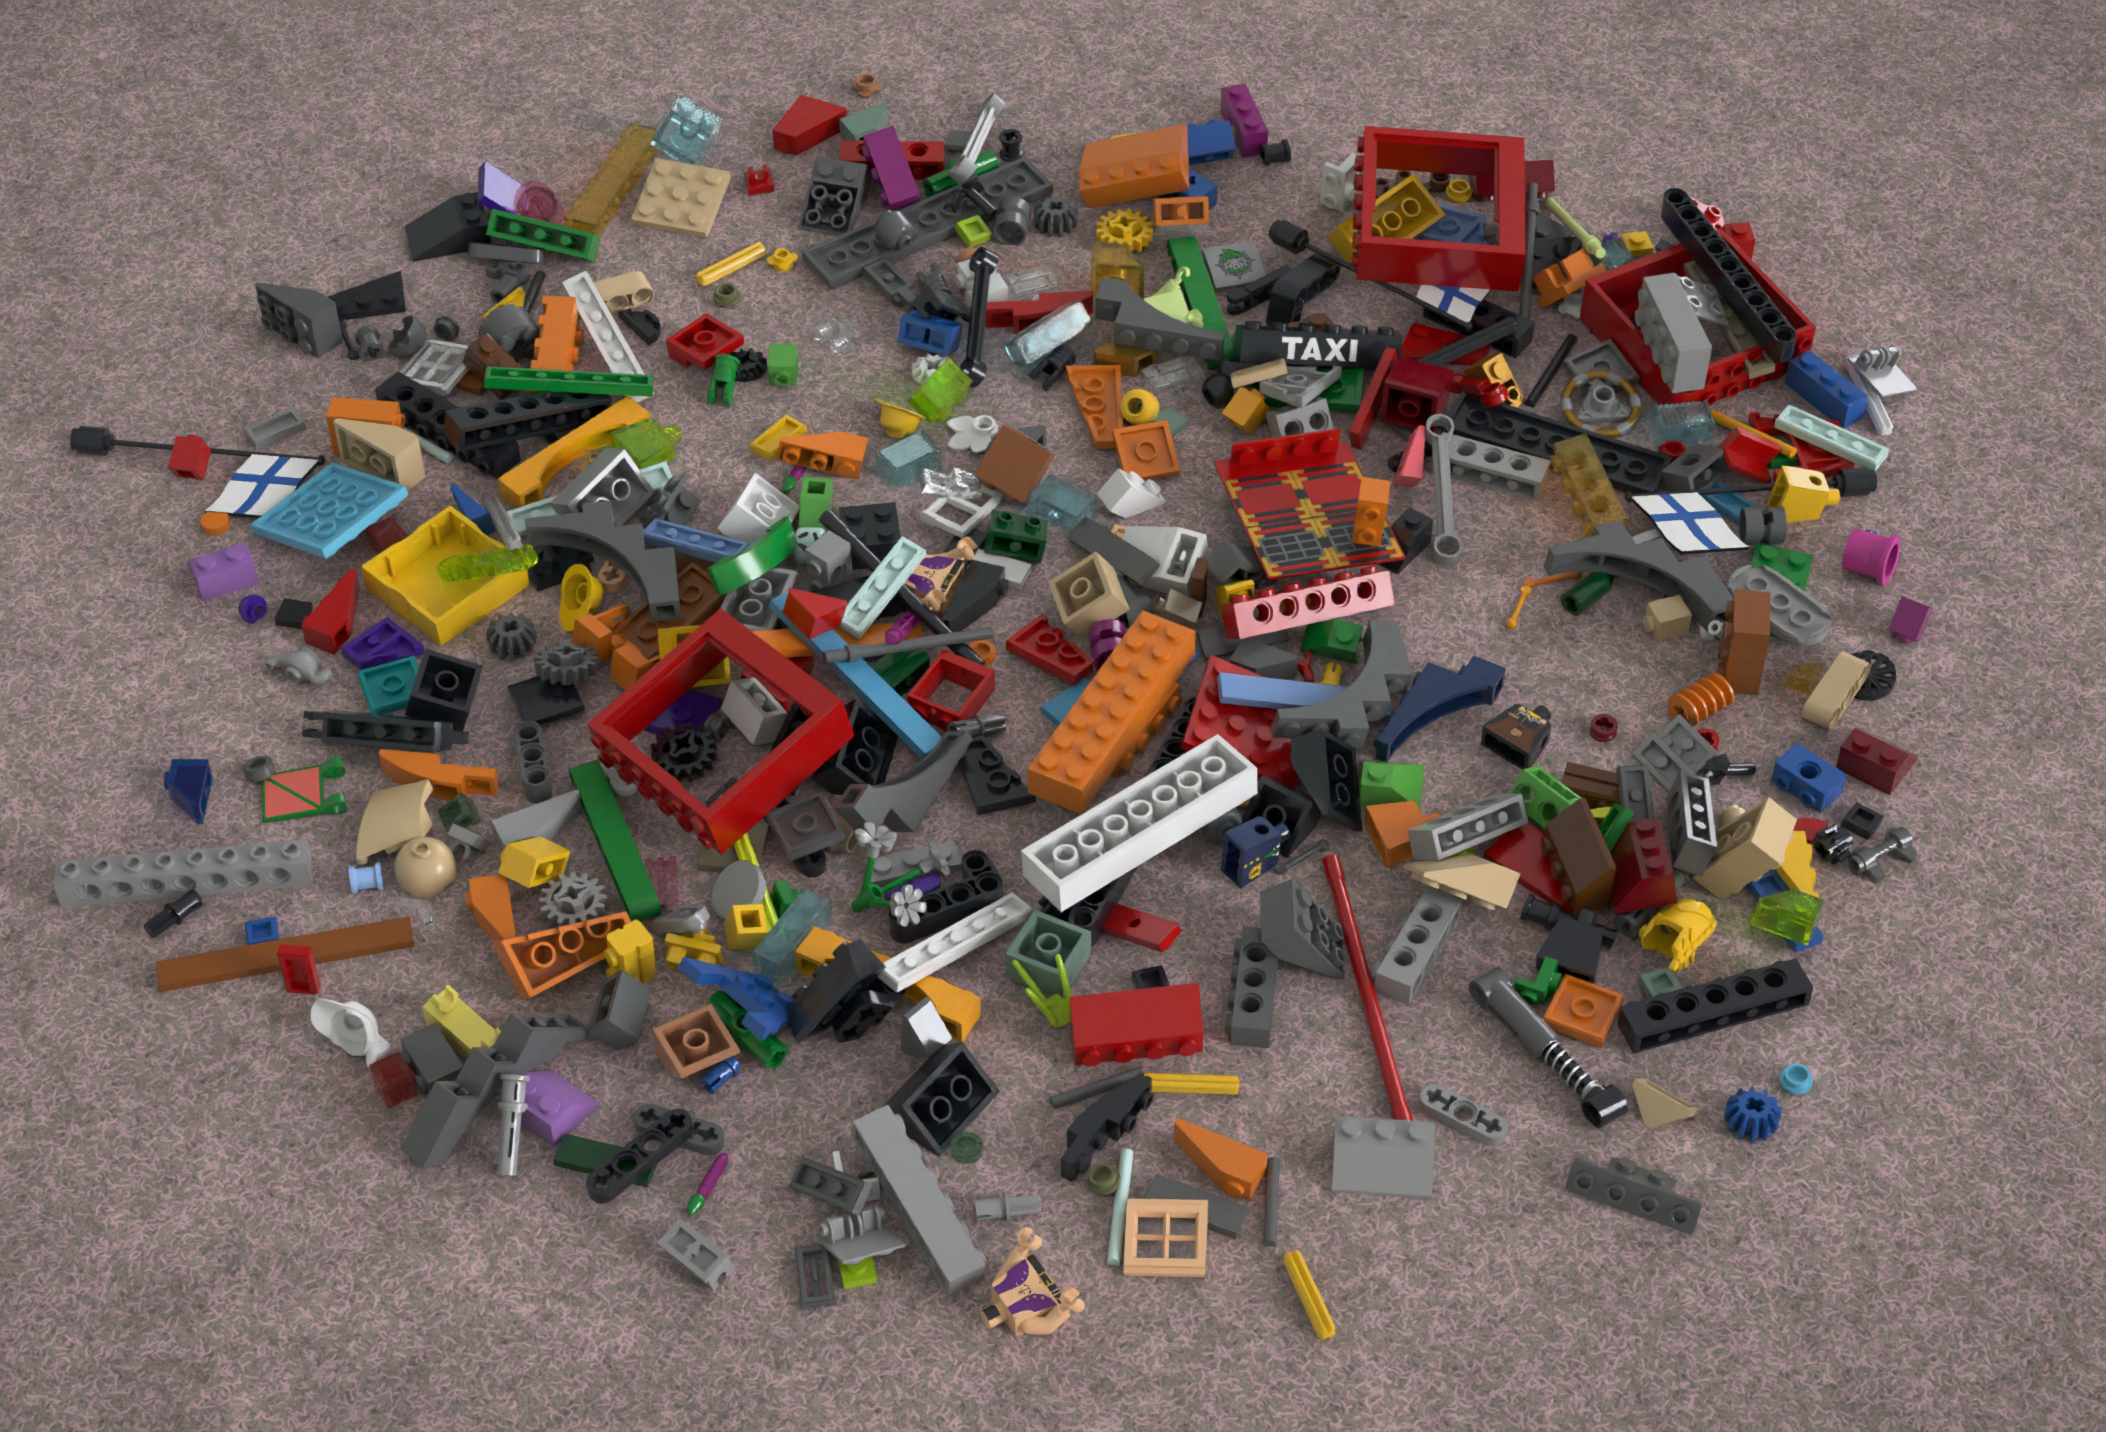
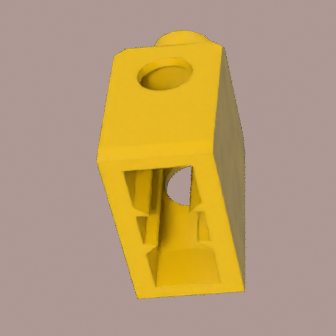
(1802, 494)

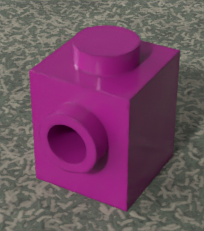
(1910, 620)

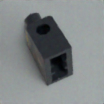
(1518, 734)

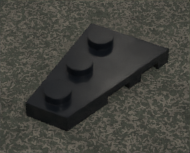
(990, 780)

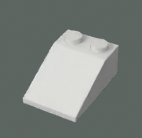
(756, 510)

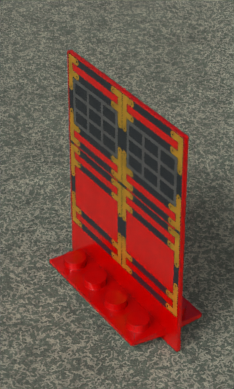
(1301, 504)

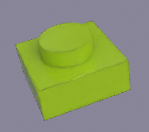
(973, 231)
(858, 1274)

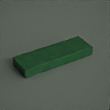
(587, 1155)

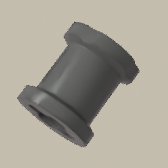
(373, 337)

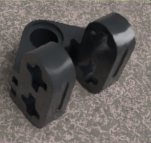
(865, 1010)

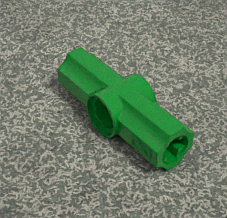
(942, 181)
(768, 1052)

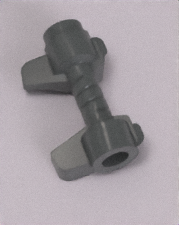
(1896, 842)

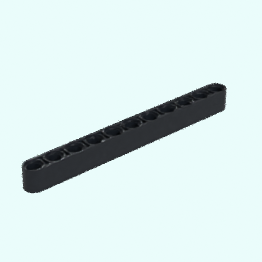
(1094, 909)

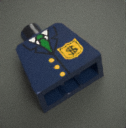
(1251, 850)

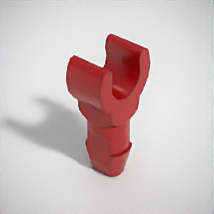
(1304, 667)

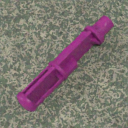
(901, 628)

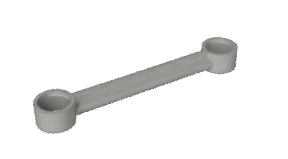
(966, 164)
(1443, 489)

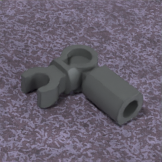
(512, 277)

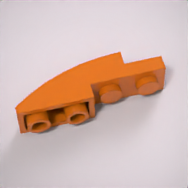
(446, 779)

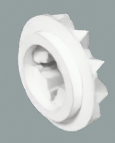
(920, 368)

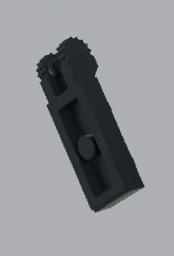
(1254, 293)

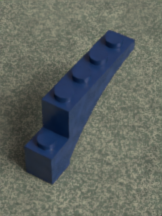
(1438, 694)

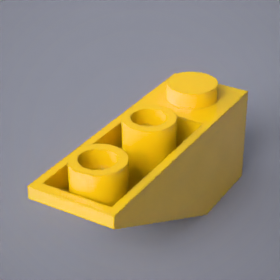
(1796, 866)

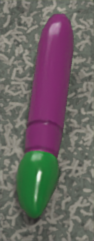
(790, 482)
(698, 1200)

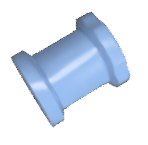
(366, 878)

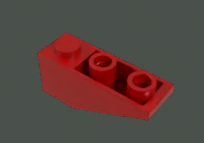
(333, 618)

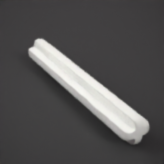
(1874, 405)

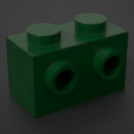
(1016, 536)

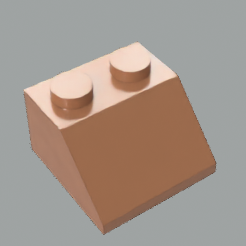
(693, 1042)

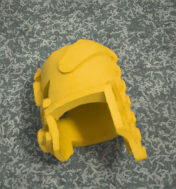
(1689, 926)

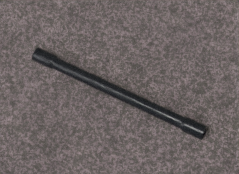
(904, 594)

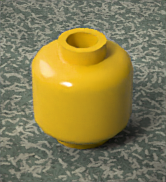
(1131, 405)

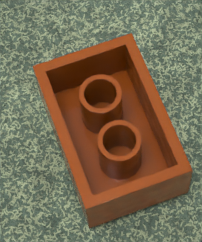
(1745, 640)

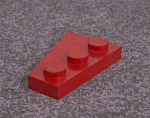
(1425, 339)
(1050, 651)

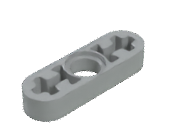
(1459, 1103)

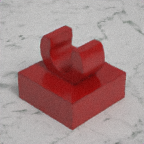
(759, 181)

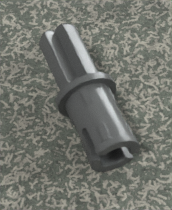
(979, 725)

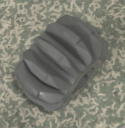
(1055, 215)
(511, 636)

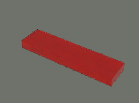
(1372, 400)

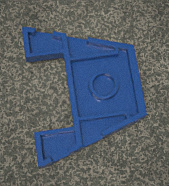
(752, 991)

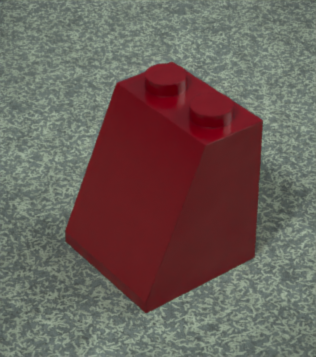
(1415, 393)

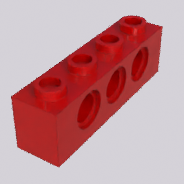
(923, 157)

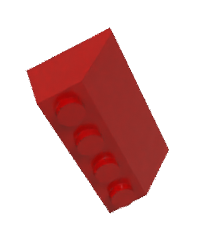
(1136, 1024)

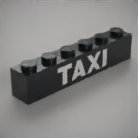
(1314, 345)

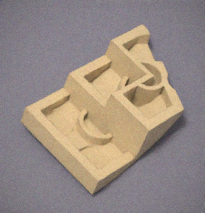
(393, 819)

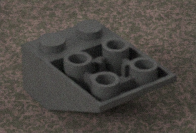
(835, 196)
(300, 317)
(1301, 930)

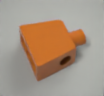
(1389, 826)

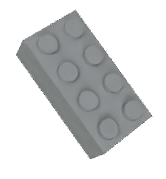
(1673, 333)

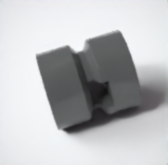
(1012, 221)
(1762, 525)

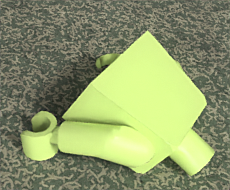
(1171, 301)

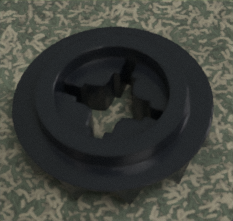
(754, 369)

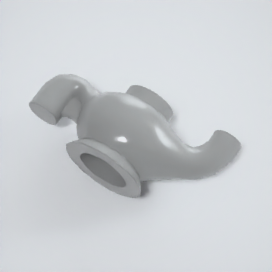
(301, 666)

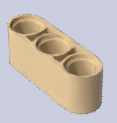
(625, 291)
(1836, 690)

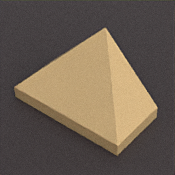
(1659, 1105)

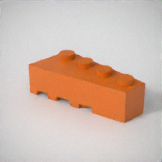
(558, 336)
(555, 954)

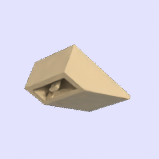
(1468, 879)

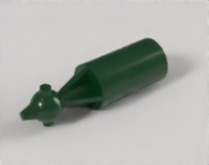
(1586, 592)

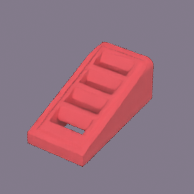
(1412, 461)

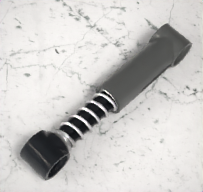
(1496, 992)

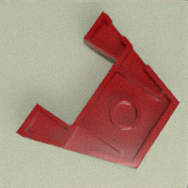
(1808, 455)

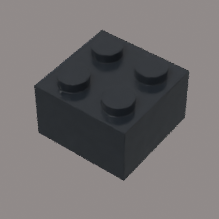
(874, 526)
(444, 688)

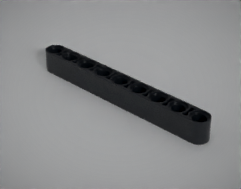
(1728, 275)

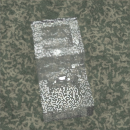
(955, 486)

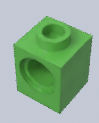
(783, 364)

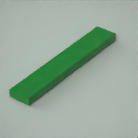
(568, 381)

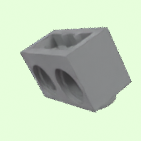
(1300, 418)

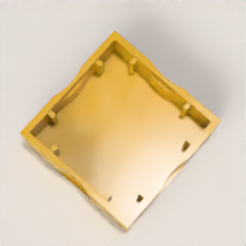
(411, 585)

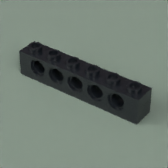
(426, 415)
(520, 418)
(1714, 1005)

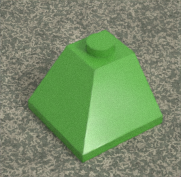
(1390, 783)

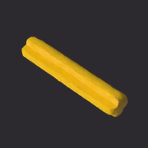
(731, 264)
(1194, 1083)
(1309, 1294)

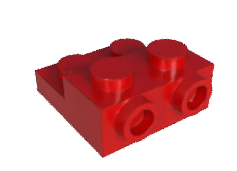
(702, 341)

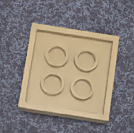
(681, 197)

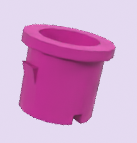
(1872, 555)

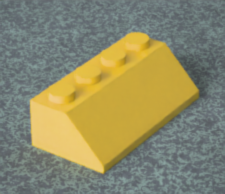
(1398, 213)

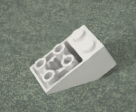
(1174, 551)

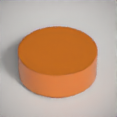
(215, 523)
(985, 650)

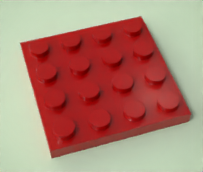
(1239, 725)

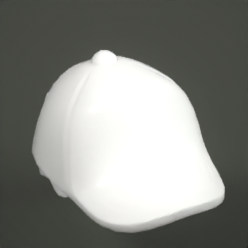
(350, 1023)

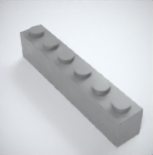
(918, 1200)

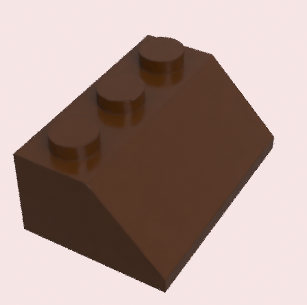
(1579, 858)

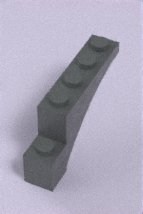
(1145, 327)
(907, 797)

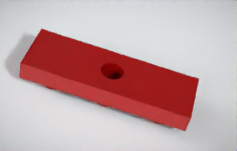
(1141, 928)

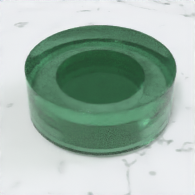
(966, 1147)

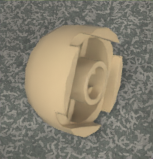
(425, 867)

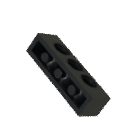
(1486, 315)

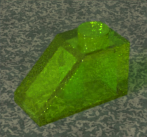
(1788, 915)

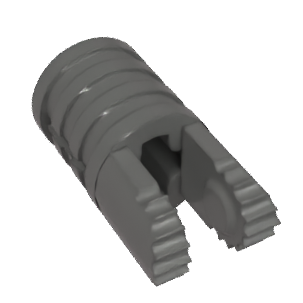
(935, 280)

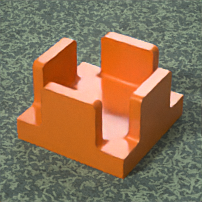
(1553, 284)

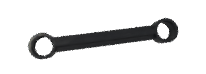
(983, 265)

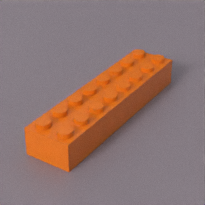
(1111, 712)

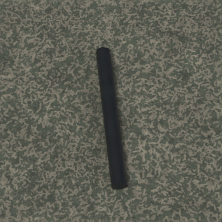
(1551, 370)

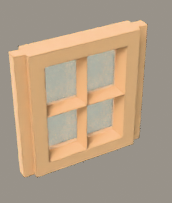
(1166, 1237)

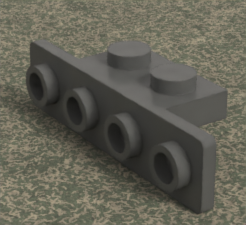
(1635, 1191)

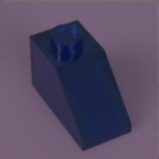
(190, 786)

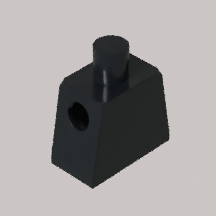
(1575, 946)

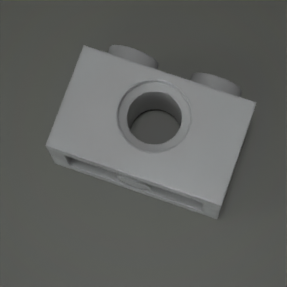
(828, 561)

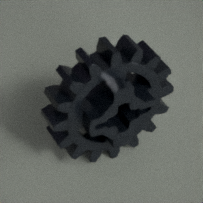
(684, 751)

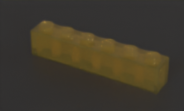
(613, 180)

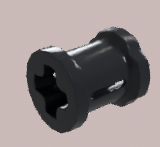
(1010, 145)
(1275, 152)

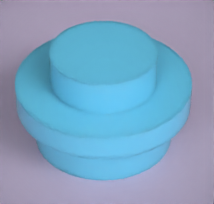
(1796, 1079)

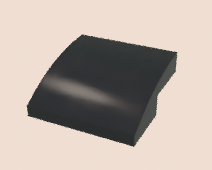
(545, 701)

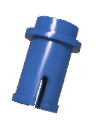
(720, 1074)

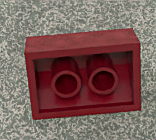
(1535, 171)
(1643, 868)

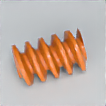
(1701, 699)

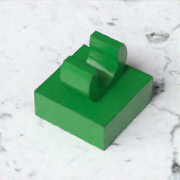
(782, 896)

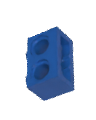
(931, 334)

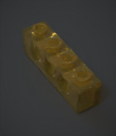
(1590, 475)

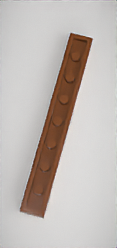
(263, 957)

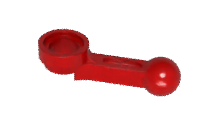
(1491, 393)

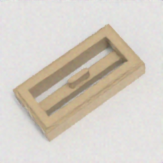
(1258, 373)

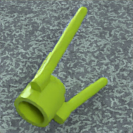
(1054, 1007)

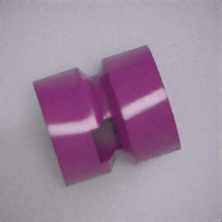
(1104, 638)

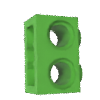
(1548, 793)

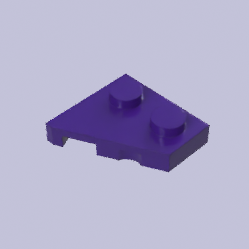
(381, 645)

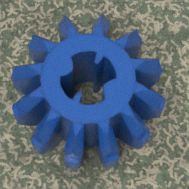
(1752, 1114)

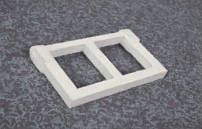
(979, 513)

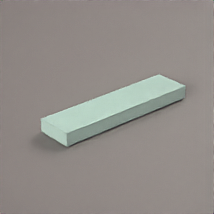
(1831, 438)
(881, 586)

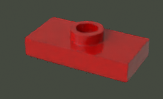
(298, 969)

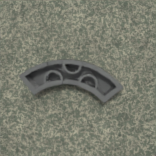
(1237, 563)

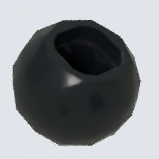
(1218, 390)

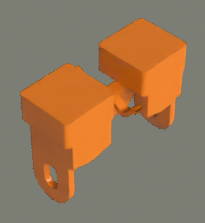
(627, 661)

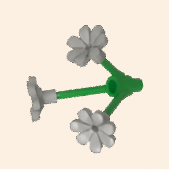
(903, 904)

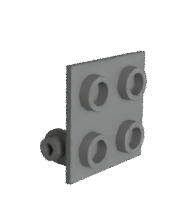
(1704, 301)
(1880, 371)
(858, 1236)

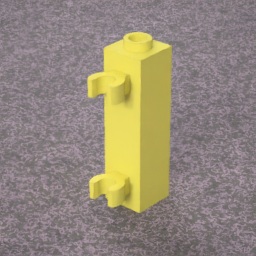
(458, 1022)

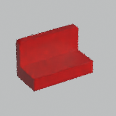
(1749, 454)

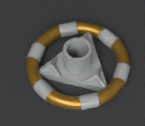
(1601, 403)

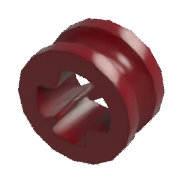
(1603, 735)

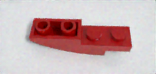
(1025, 313)

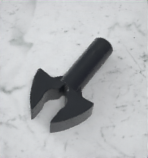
(1721, 766)

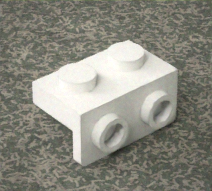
(1338, 184)

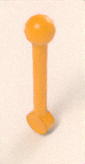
(1524, 591)

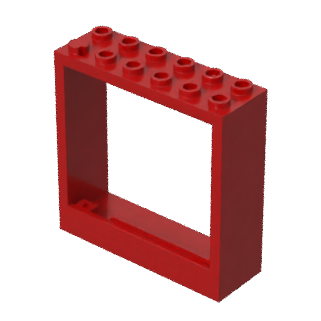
(1439, 261)
(1613, 299)
(765, 783)

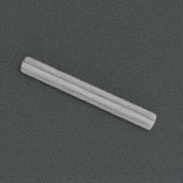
(503, 523)

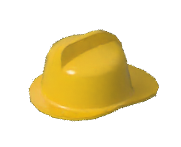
(897, 420)
(579, 595)

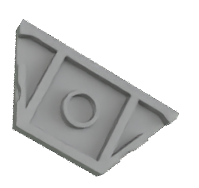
(1299, 384)

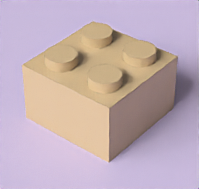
(1088, 594)

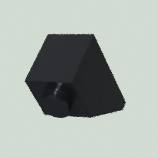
(1413, 534)

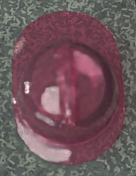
(539, 202)

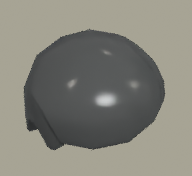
(409, 339)

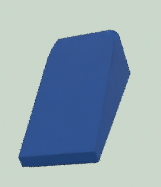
(472, 510)

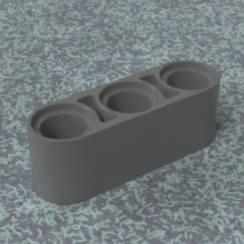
(533, 762)

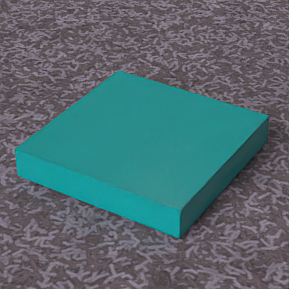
(388, 685)

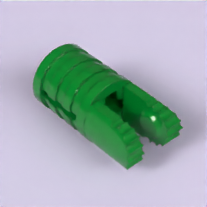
(723, 377)

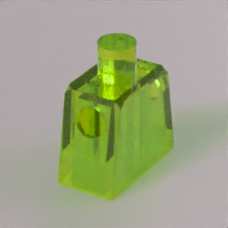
(647, 442)

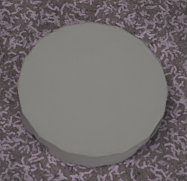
(738, 885)

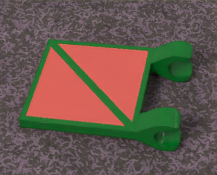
(301, 792)

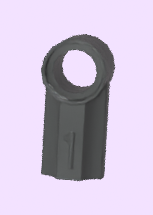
(1135, 602)

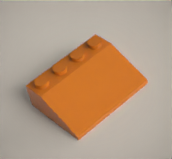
(1135, 166)

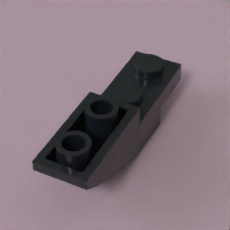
(1105, 1118)

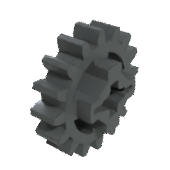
(567, 663)

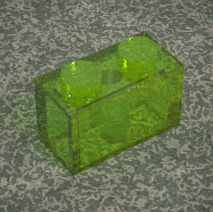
(940, 391)

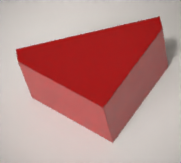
(813, 612)

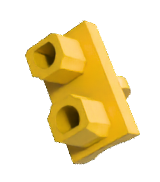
(694, 946)

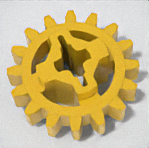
(1125, 228)

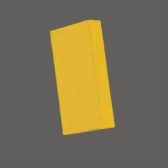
(768, 443)

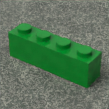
(543, 235)

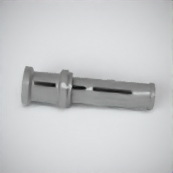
(512, 1106)

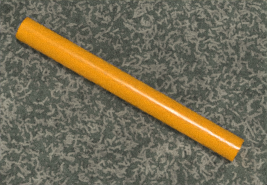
(1731, 424)

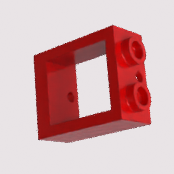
(951, 667)

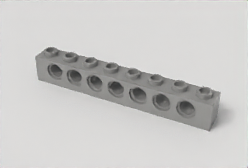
(176, 872)

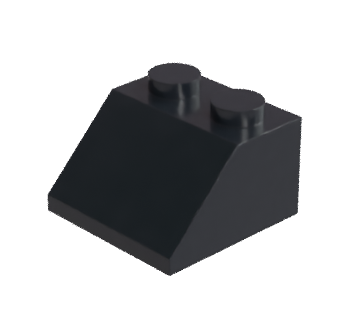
(1287, 805)

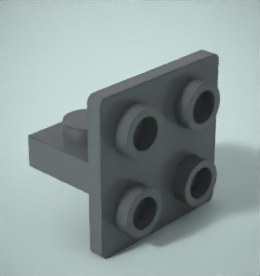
(671, 503)

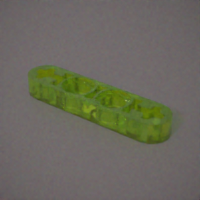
(487, 563)

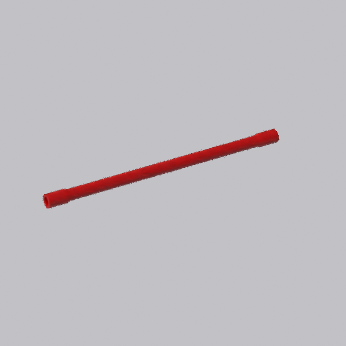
(1336, 880)

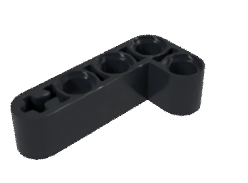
(1300, 287)
(948, 905)

